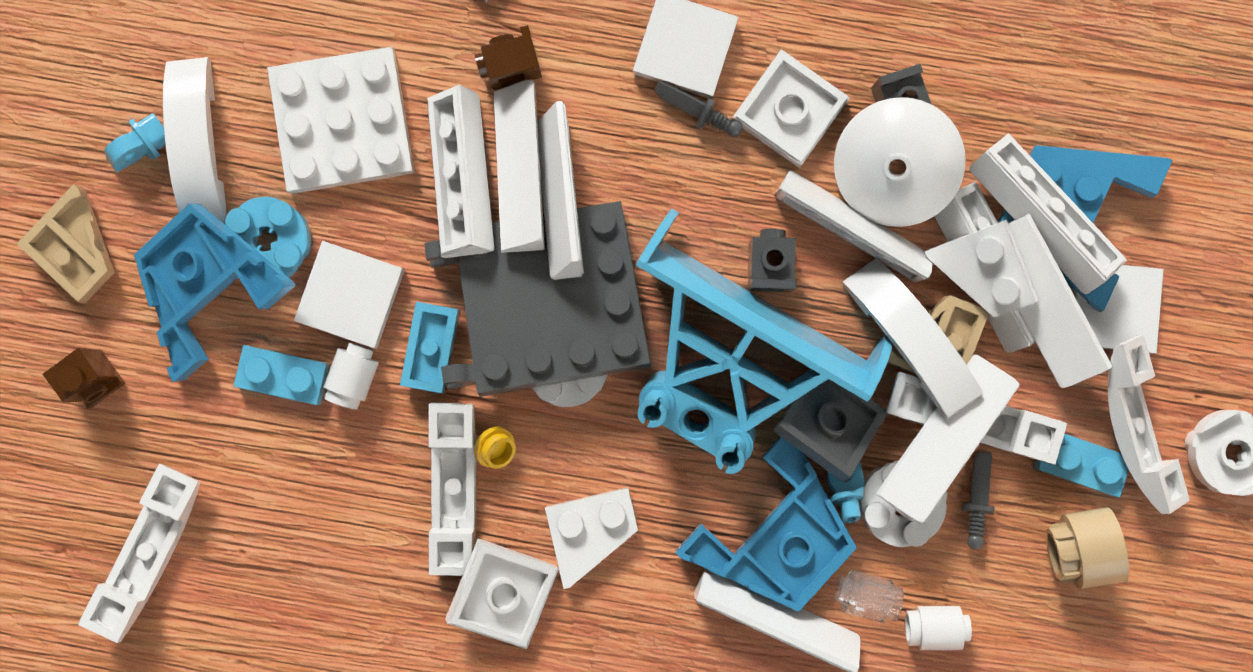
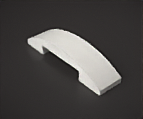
(190, 137)
(915, 336)
(1132, 426)
(1012, 431)
(452, 487)
(144, 554)

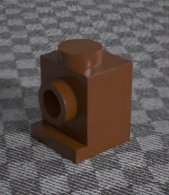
(508, 60)
(84, 377)

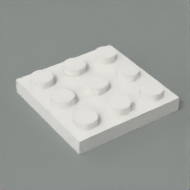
(340, 120)

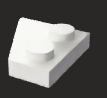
(987, 268)
(589, 531)

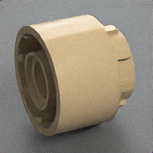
(1088, 549)

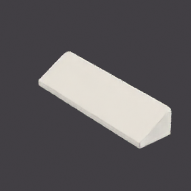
(518, 168)
(460, 173)
(559, 195)
(968, 214)
(854, 228)
(1069, 234)
(1057, 317)
(946, 445)
(798, 629)

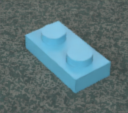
(429, 346)
(281, 375)
(1088, 466)

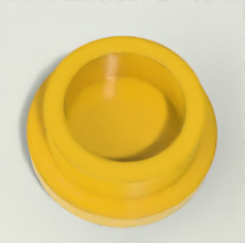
(495, 447)

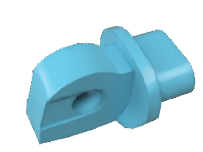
(144, 139)
(848, 494)

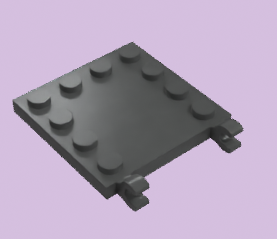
(545, 329)

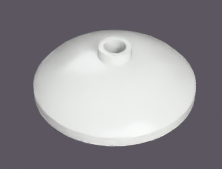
(902, 131)

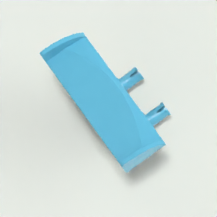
(730, 432)

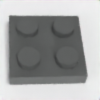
(831, 427)

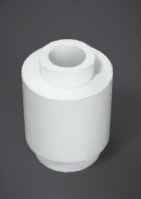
(350, 376)
(937, 628)

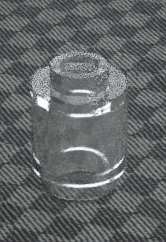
(869, 596)

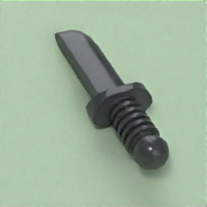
(698, 109)
(979, 500)

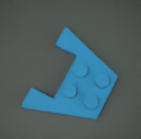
(1086, 180)
(192, 265)
(791, 548)

